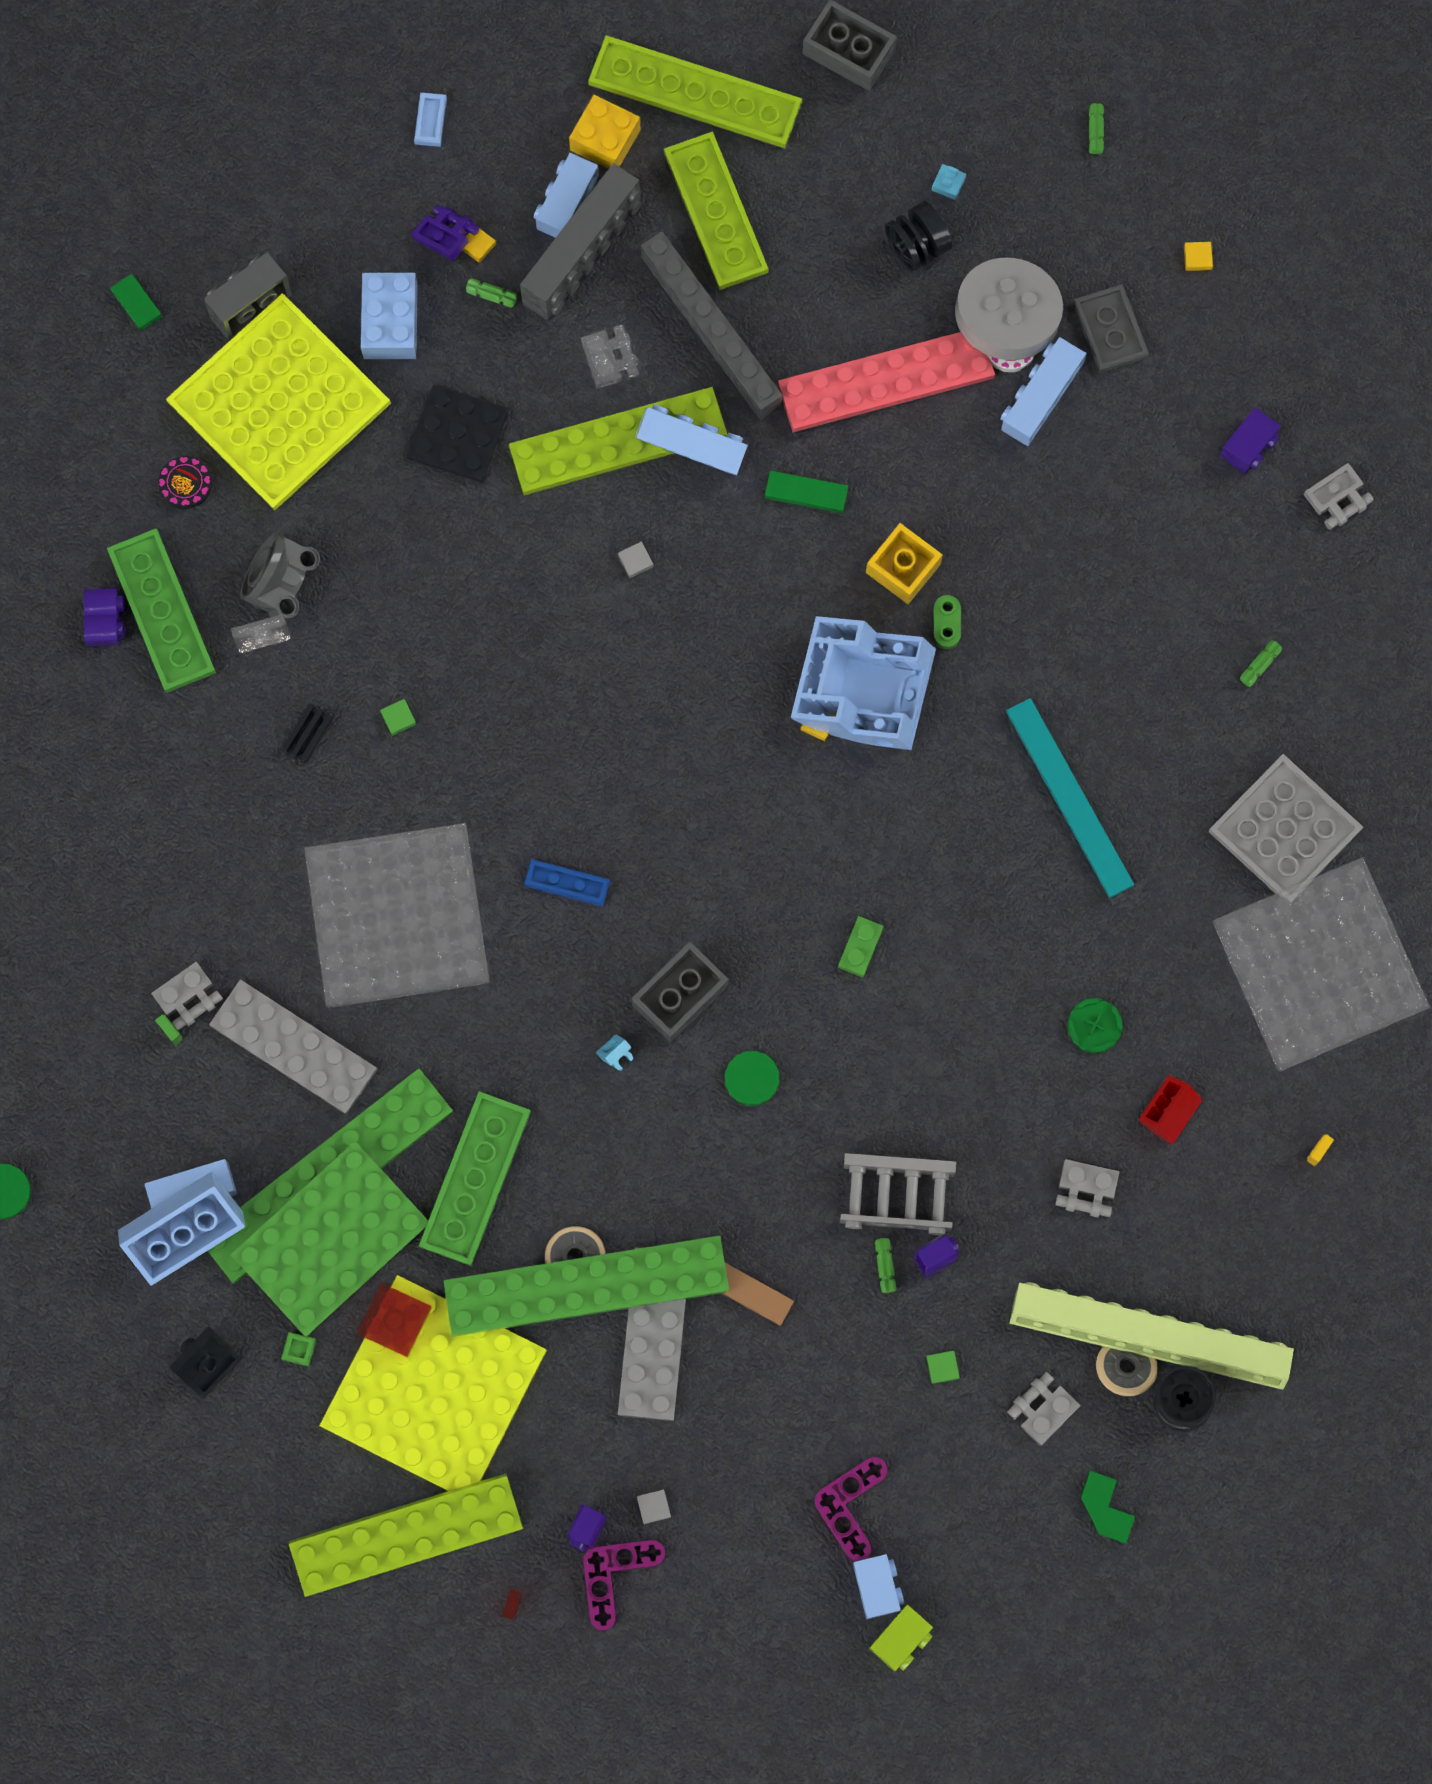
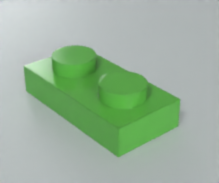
(860, 946)

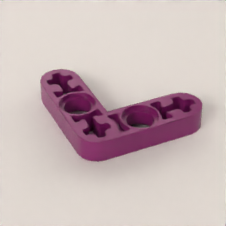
(842, 1498)
(611, 1565)

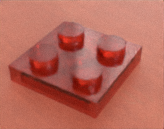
(394, 1320)

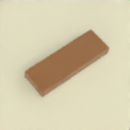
(757, 1296)

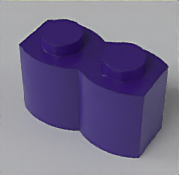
(102, 617)
(936, 1255)
(585, 1528)

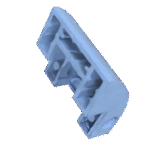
(864, 679)

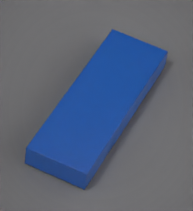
(567, 883)

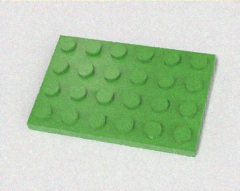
(330, 1238)

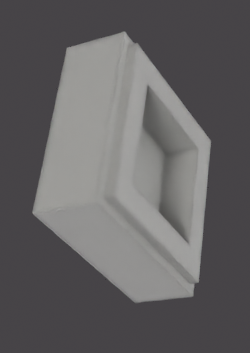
(635, 559)
(653, 1507)

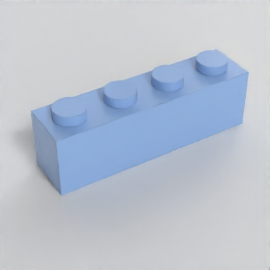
(1043, 391)
(691, 440)

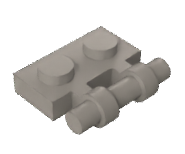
(1334, 489)
(182, 990)
(1088, 1180)
(1049, 1415)

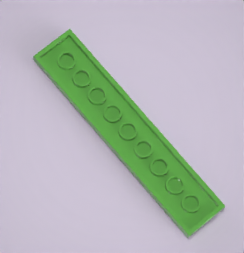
(380, 1130)
(586, 1286)

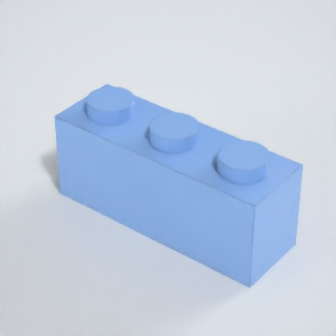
(566, 194)
(166, 1187)

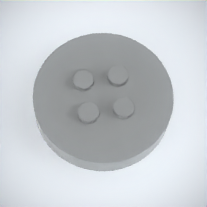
(1008, 308)

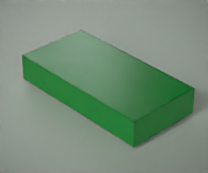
(136, 302)

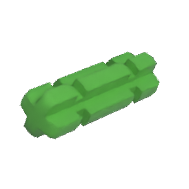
(1096, 128)
(491, 292)
(1261, 663)
(885, 1265)

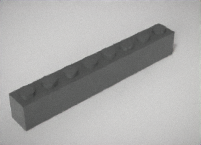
(711, 326)

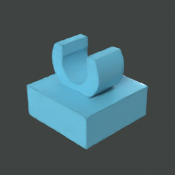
(949, 181)
(614, 1050)

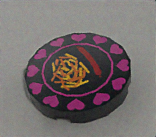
(185, 482)

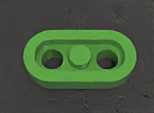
(947, 620)

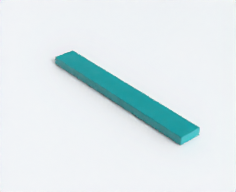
(1070, 798)

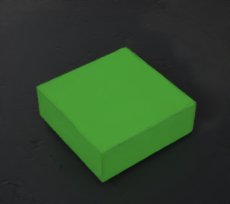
(398, 717)
(169, 1029)
(298, 1349)
(942, 1367)

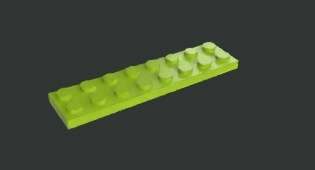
(695, 91)
(602, 443)
(405, 1535)

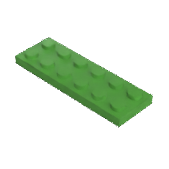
(161, 610)
(475, 1179)

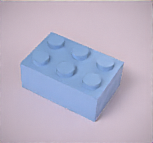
(389, 316)

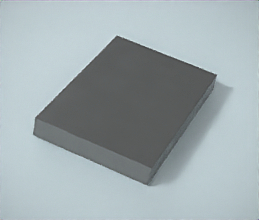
(1110, 328)

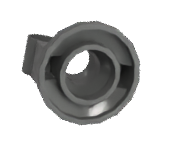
(277, 575)

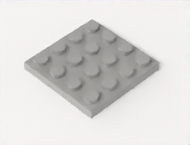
(1285, 827)

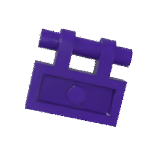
(441, 238)

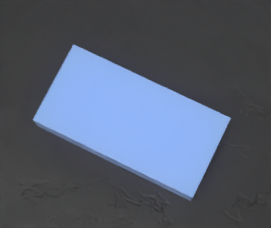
(430, 119)

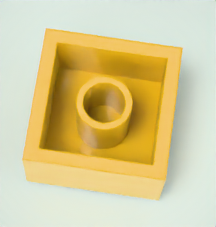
(604, 133)
(904, 563)

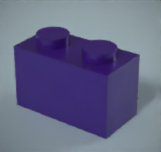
(1250, 441)

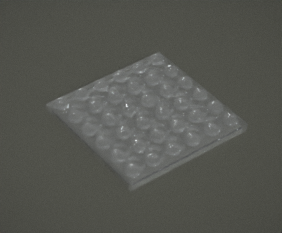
(396, 915)
(1321, 964)

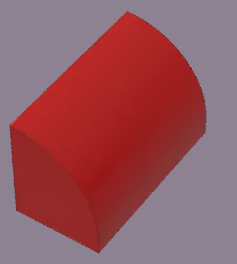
(1170, 1109)

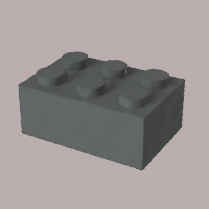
(849, 45)
(246, 295)
(680, 992)

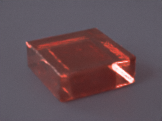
(512, 1604)

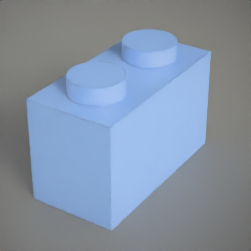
(877, 1586)

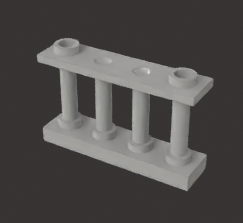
(885, 1168)

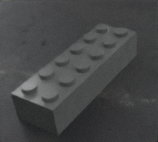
(581, 242)

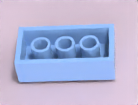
(181, 1228)

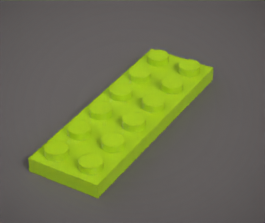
(716, 210)

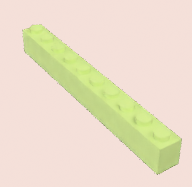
(1152, 1335)

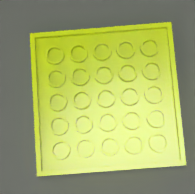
(278, 401)
(440, 1406)

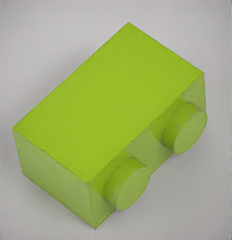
(901, 1638)

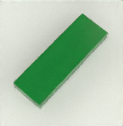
(806, 491)

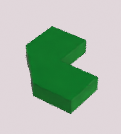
(1106, 1520)

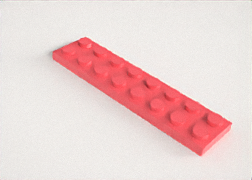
(883, 380)

